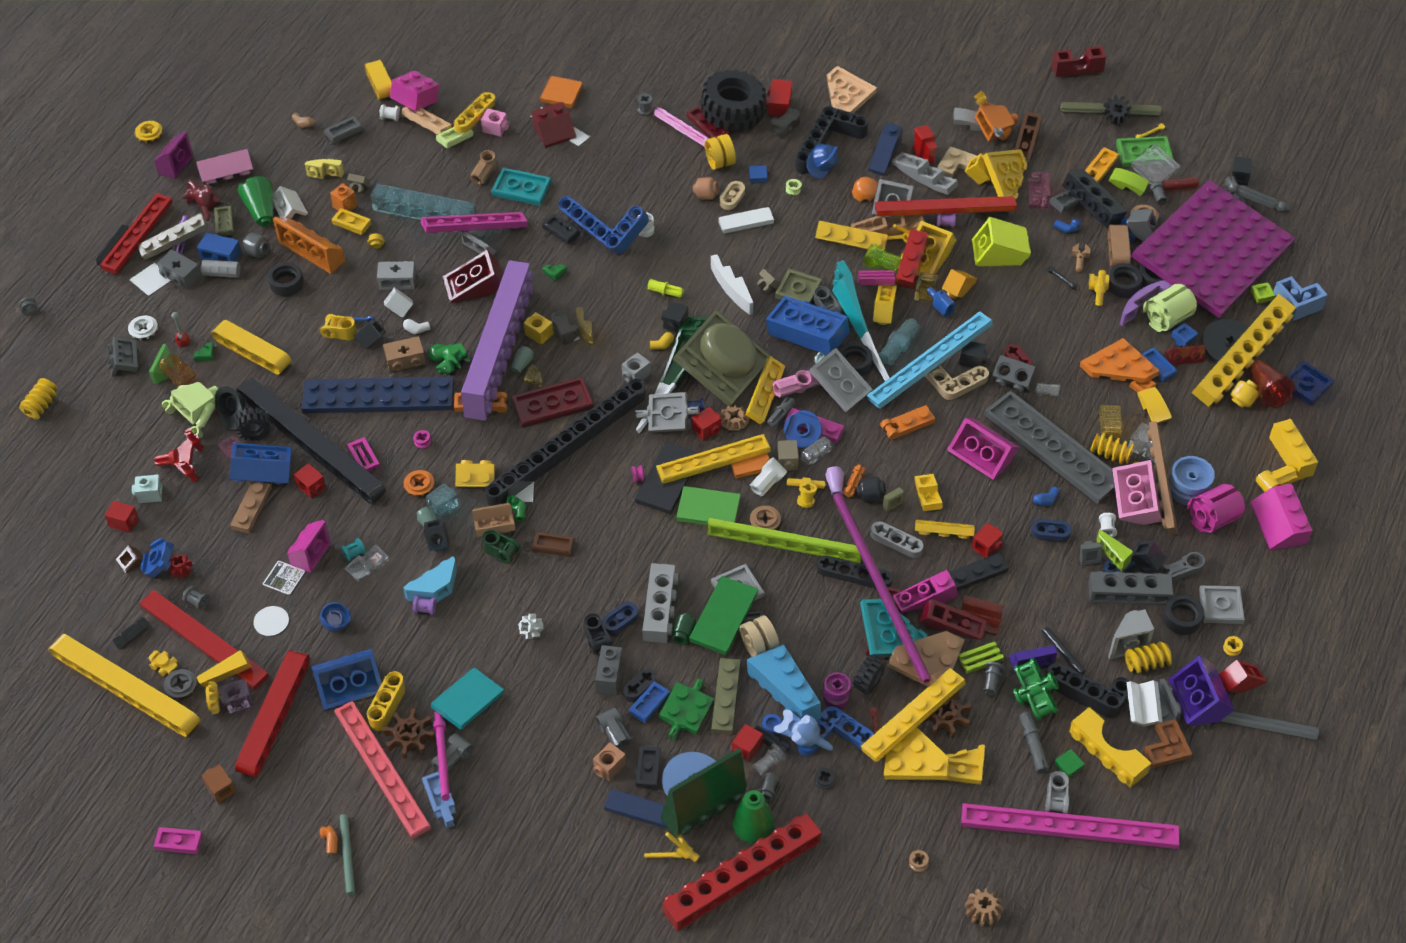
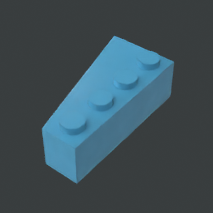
(783, 679)

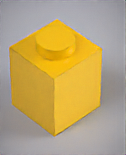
(977, 170)

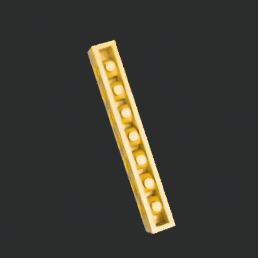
(1243, 350)

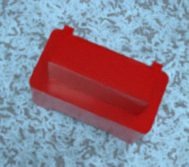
(924, 143)

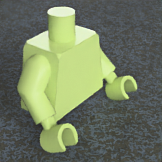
(194, 403)

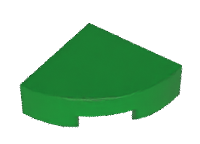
(554, 272)
(205, 353)

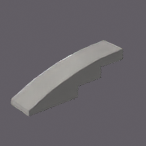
(924, 173)

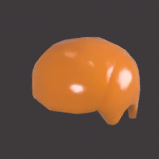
(865, 189)

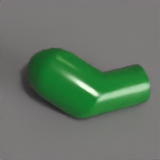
(518, 506)

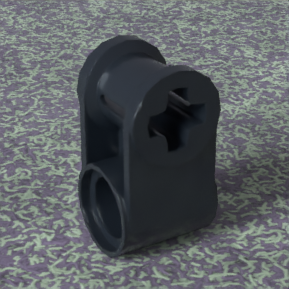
(596, 635)

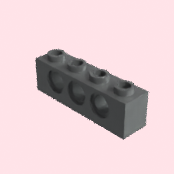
(1140, 593)

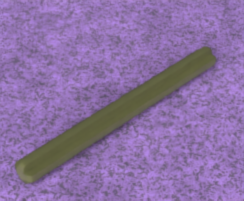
(1082, 107)

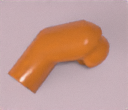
(332, 839)

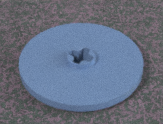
(683, 767)

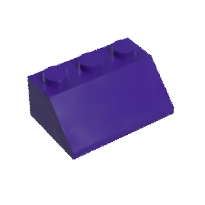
(1201, 693)

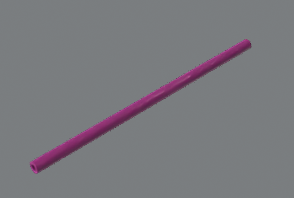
(882, 589)

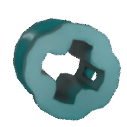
(353, 550)

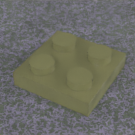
(798, 286)

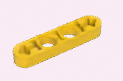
(477, 114)

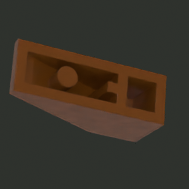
(1029, 134)

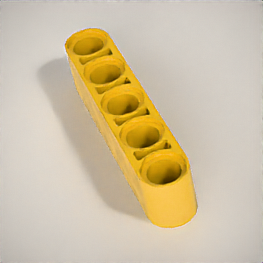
(251, 347)

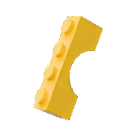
(1127, 765)

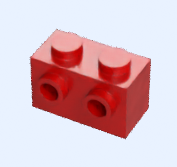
(779, 97)

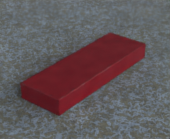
(697, 118)

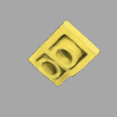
(323, 167)

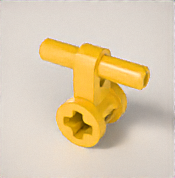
(1100, 285)
(807, 488)

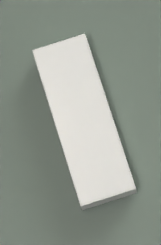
(746, 220)

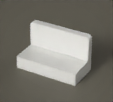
(288, 203)
(1144, 703)

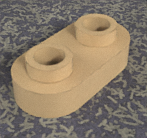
(732, 195)

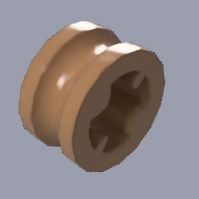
(922, 855)

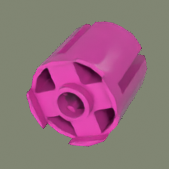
(1216, 508)

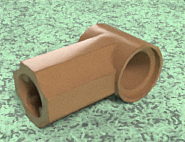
(484, 167)

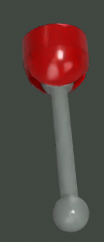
(183, 336)

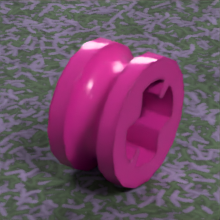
(418, 442)
(638, 474)

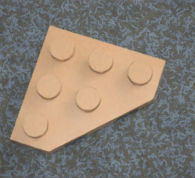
(848, 90)

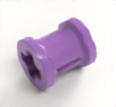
(946, 220)
(424, 605)

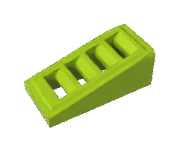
(1116, 551)

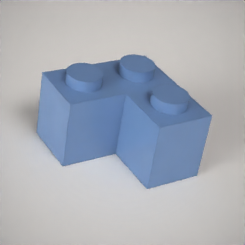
(1306, 300)

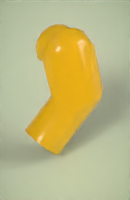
(664, 342)

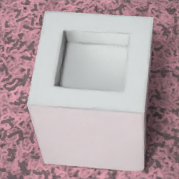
(398, 302)

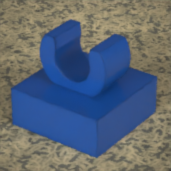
(1184, 335)

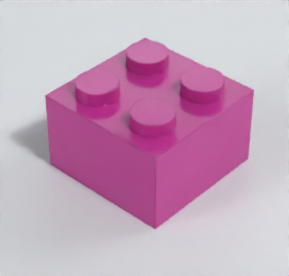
(414, 90)

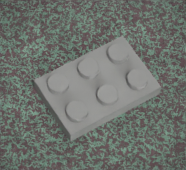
(840, 380)

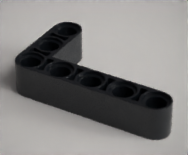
(830, 120)

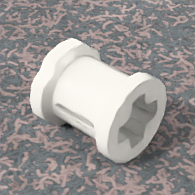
(389, 112)
(1108, 523)

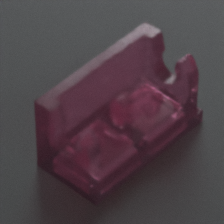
(1039, 190)

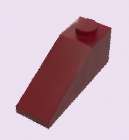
(946, 618)

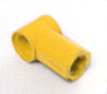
(1279, 477)

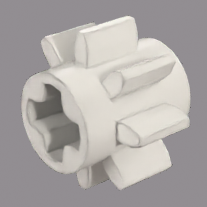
(531, 626)

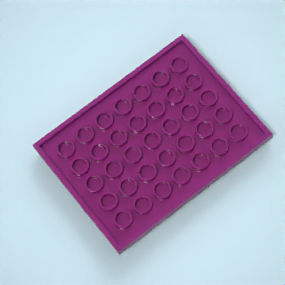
(1213, 247)

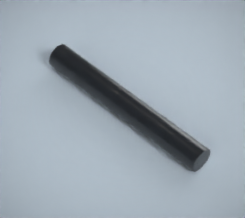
(1063, 651)

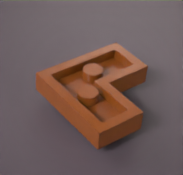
(1172, 746)

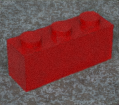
(912, 259)

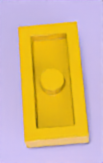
(351, 221)

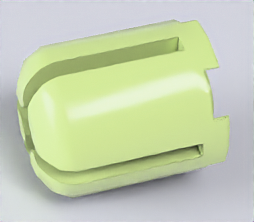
(1170, 307)

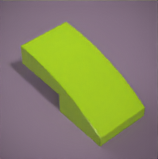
(1125, 178)

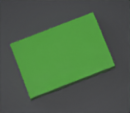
(1132, 148)
(701, 504)

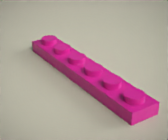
(473, 222)

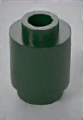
(683, 628)

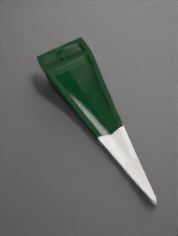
(673, 371)

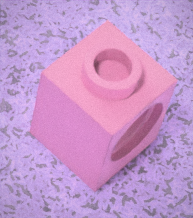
(494, 122)

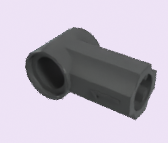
(611, 724)
(456, 749)

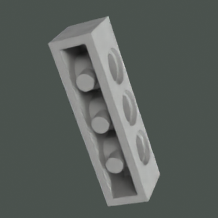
(660, 576)

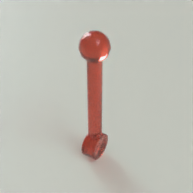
(873, 712)

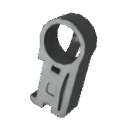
(1182, 569)

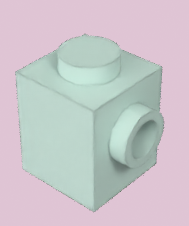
(147, 489)

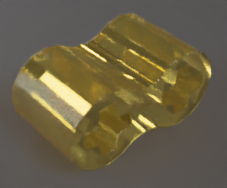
(1110, 420)

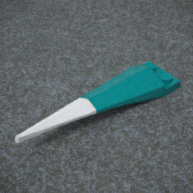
(847, 297)

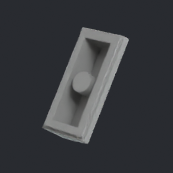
(475, 243)

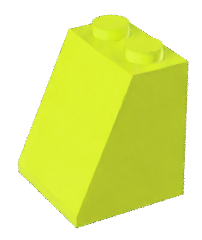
(1000, 244)

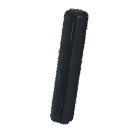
(112, 242)

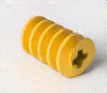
(38, 398)
(1112, 448)
(1148, 656)

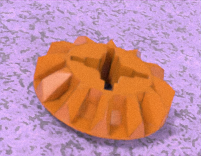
(421, 477)

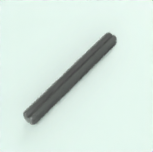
(1272, 725)

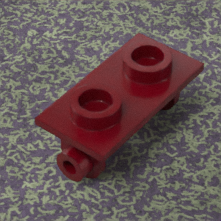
(1185, 355)

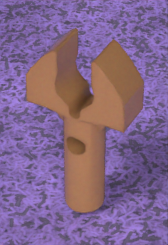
(1080, 256)

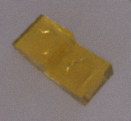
(585, 326)

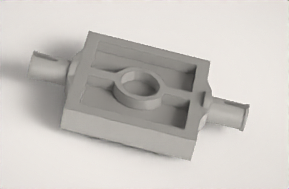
(667, 412)

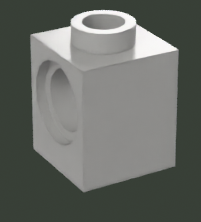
(636, 367)

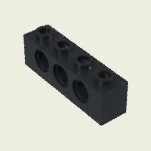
(1094, 198)

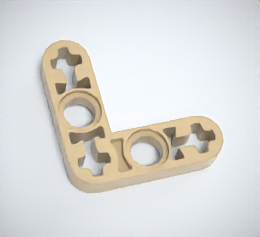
(949, 383)

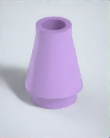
(835, 479)

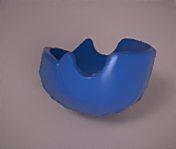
(335, 617)

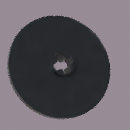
(1217, 337)

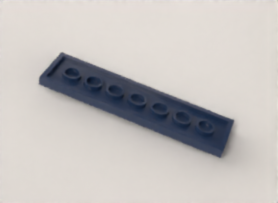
(378, 395)

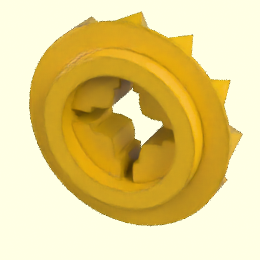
(148, 126)
(212, 698)

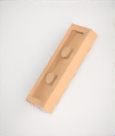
(426, 120)

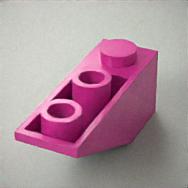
(938, 587)

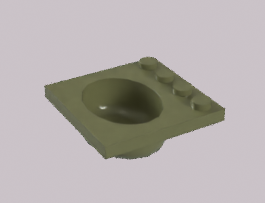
(722, 358)

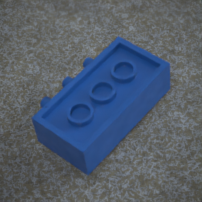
(807, 325)

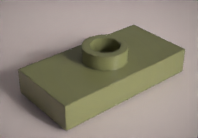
(224, 221)

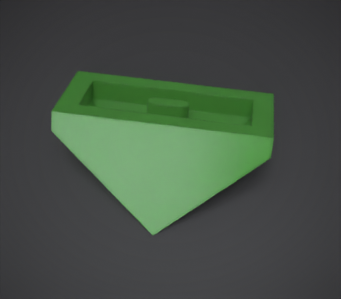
(155, 372)

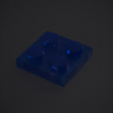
(1309, 382)

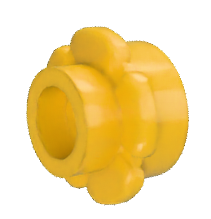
(376, 241)

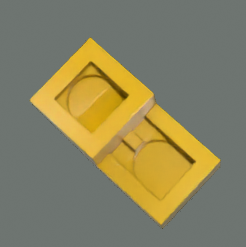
(1155, 405)
(928, 492)

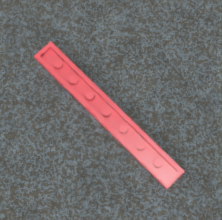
(382, 770)

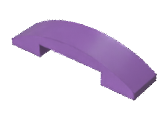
(1140, 298)

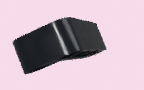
(1103, 696)

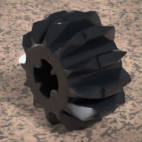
(1115, 103)

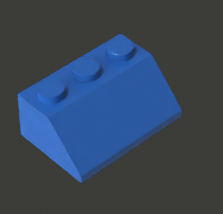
(260, 463)
(347, 679)

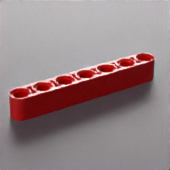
(272, 714)

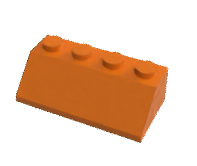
(309, 244)

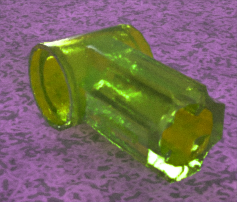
(877, 256)

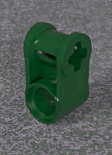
(502, 546)

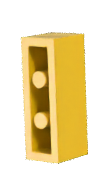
(1293, 448)

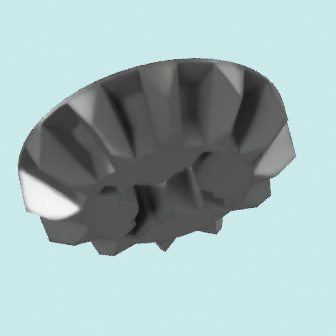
(186, 677)

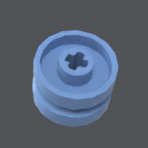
(1190, 478)

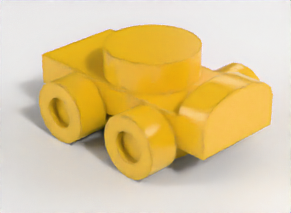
(163, 662)

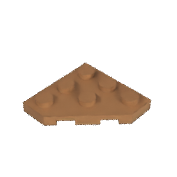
(937, 652)

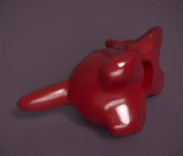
(203, 196)

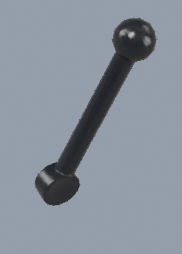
(1051, 269)

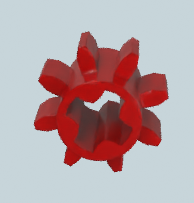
(180, 566)

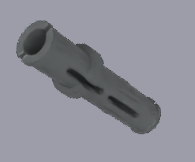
(1031, 734)

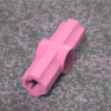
(791, 384)

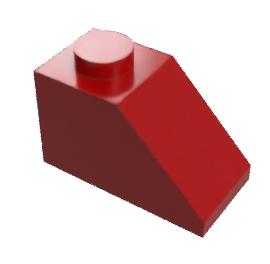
(1241, 677)

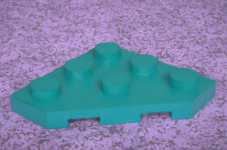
(880, 630)

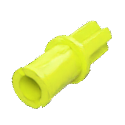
(665, 288)

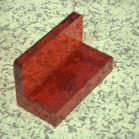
(985, 610)

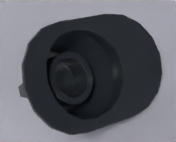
(229, 404)

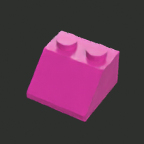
(310, 546)

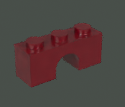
(1091, 62)

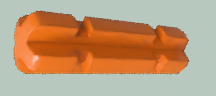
(854, 481)

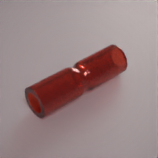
(1183, 183)

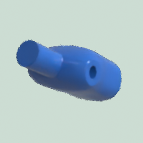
(942, 302)

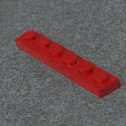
(136, 233)

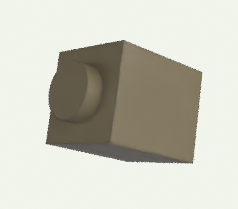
(788, 454)

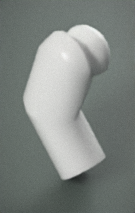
(415, 328)

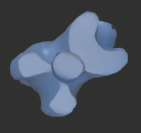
(802, 731)

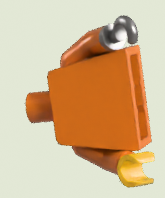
(994, 119)

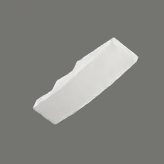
(734, 287)

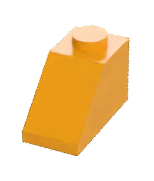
(958, 283)

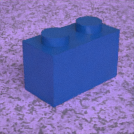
(219, 248)

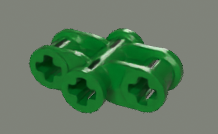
(1036, 689)

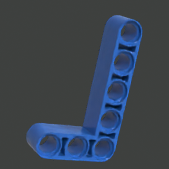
(599, 228)

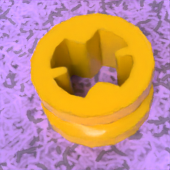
(1237, 643)

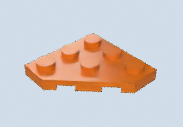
(1120, 363)

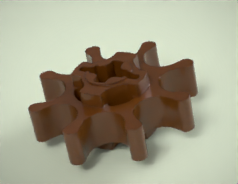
(951, 717)
(409, 733)

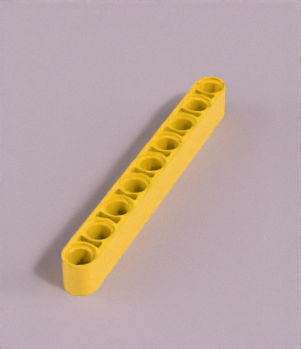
(124, 685)

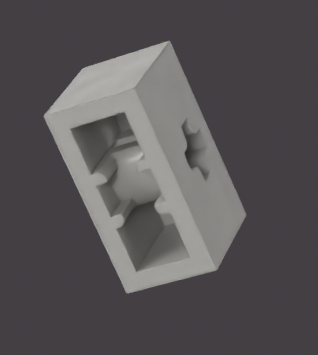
(397, 275)

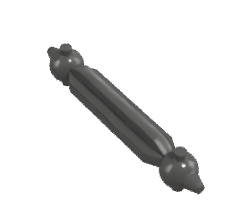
(1257, 196)

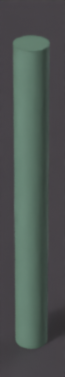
(347, 855)

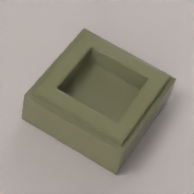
(893, 499)

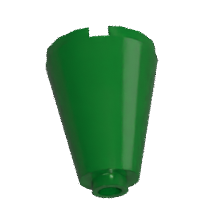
(258, 198)
(753, 818)

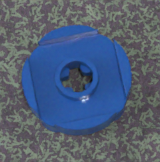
(799, 420)
(158, 558)

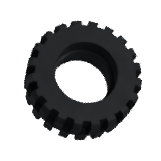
(732, 114)

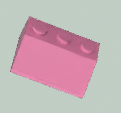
(224, 166)
(1137, 493)

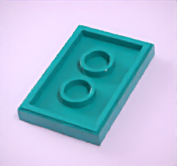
(521, 186)
(467, 698)

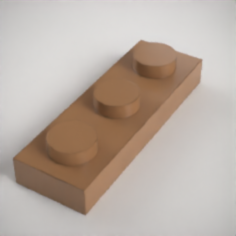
(250, 507)

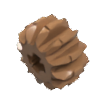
(987, 915)

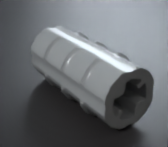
(220, 268)

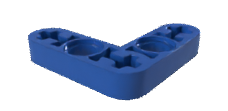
(837, 726)

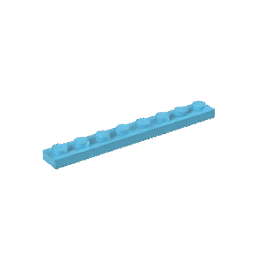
(929, 360)

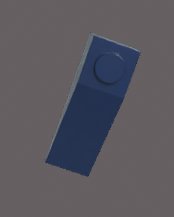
(886, 148)

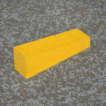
(232, 665)

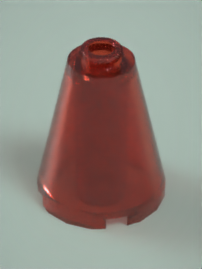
(1273, 385)

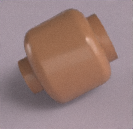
(706, 188)

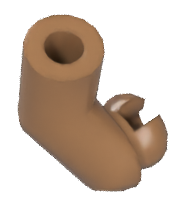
(303, 122)

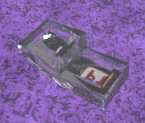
(365, 566)

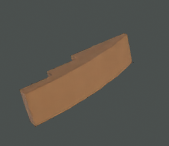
(885, 225)

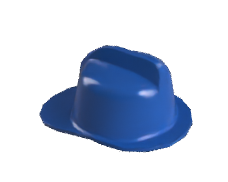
(821, 160)

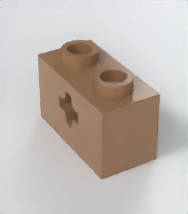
(404, 354)

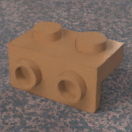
(493, 518)

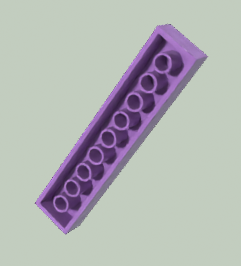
(497, 340)

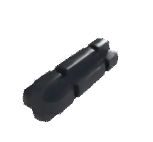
(130, 632)
(769, 738)

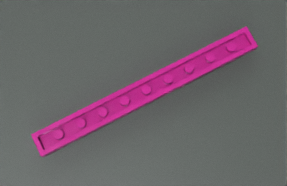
(1070, 826)

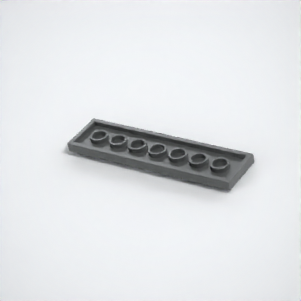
(1052, 446)

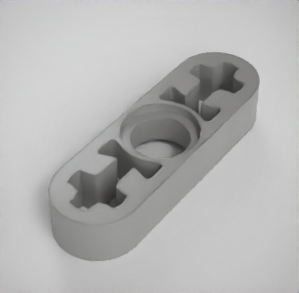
(894, 532)

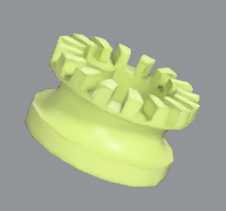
(794, 183)

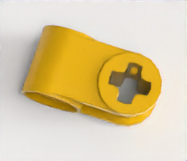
(340, 327)

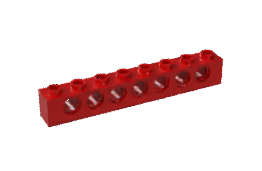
(682, 916)

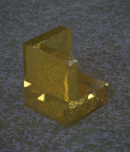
(924, 282)

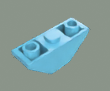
(434, 582)

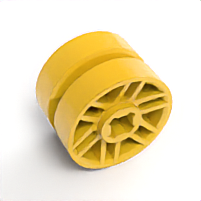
(720, 151)

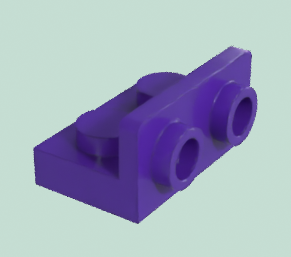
(1044, 656)

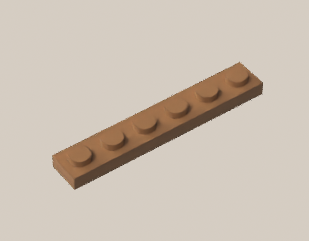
(1161, 471)

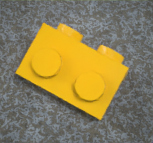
(474, 474)

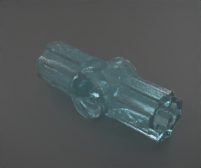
(898, 341)

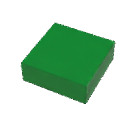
(1069, 763)

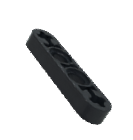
(853, 575)

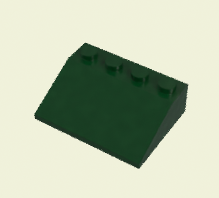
(705, 794)

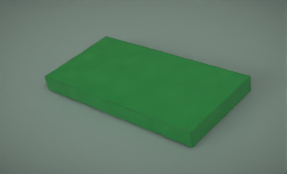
(723, 615)

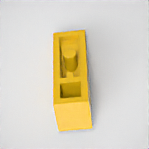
(884, 304)

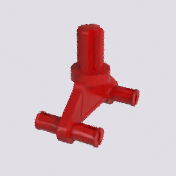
(183, 455)

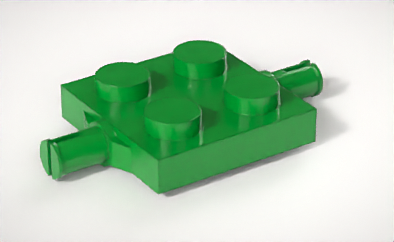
(686, 708)

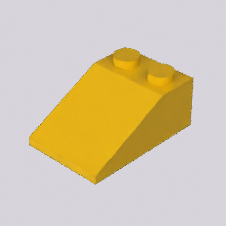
(938, 247)

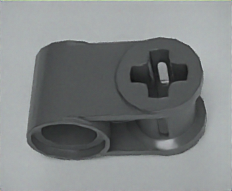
(824, 298)

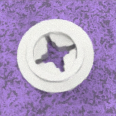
(142, 322)

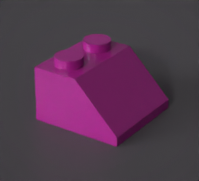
(174, 156)

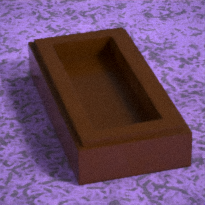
(553, 544)

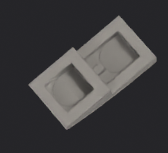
(966, 117)

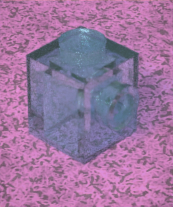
(442, 500)

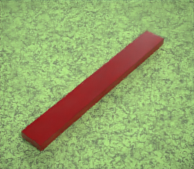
(945, 206)
(199, 635)

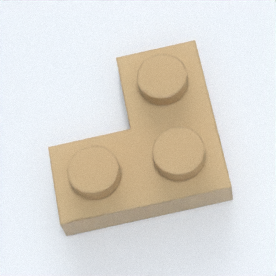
(953, 160)

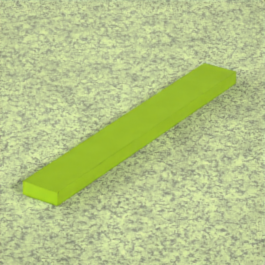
(783, 540)

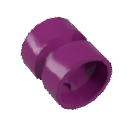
(837, 690)

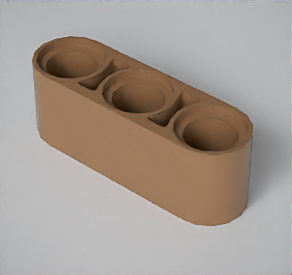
(1118, 244)

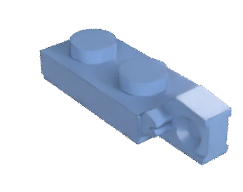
(441, 808)

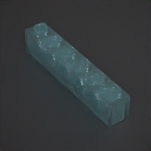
(417, 204)

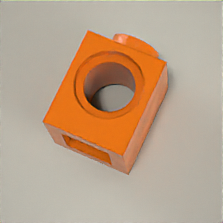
(343, 198)

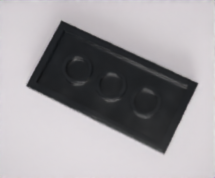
(653, 491)

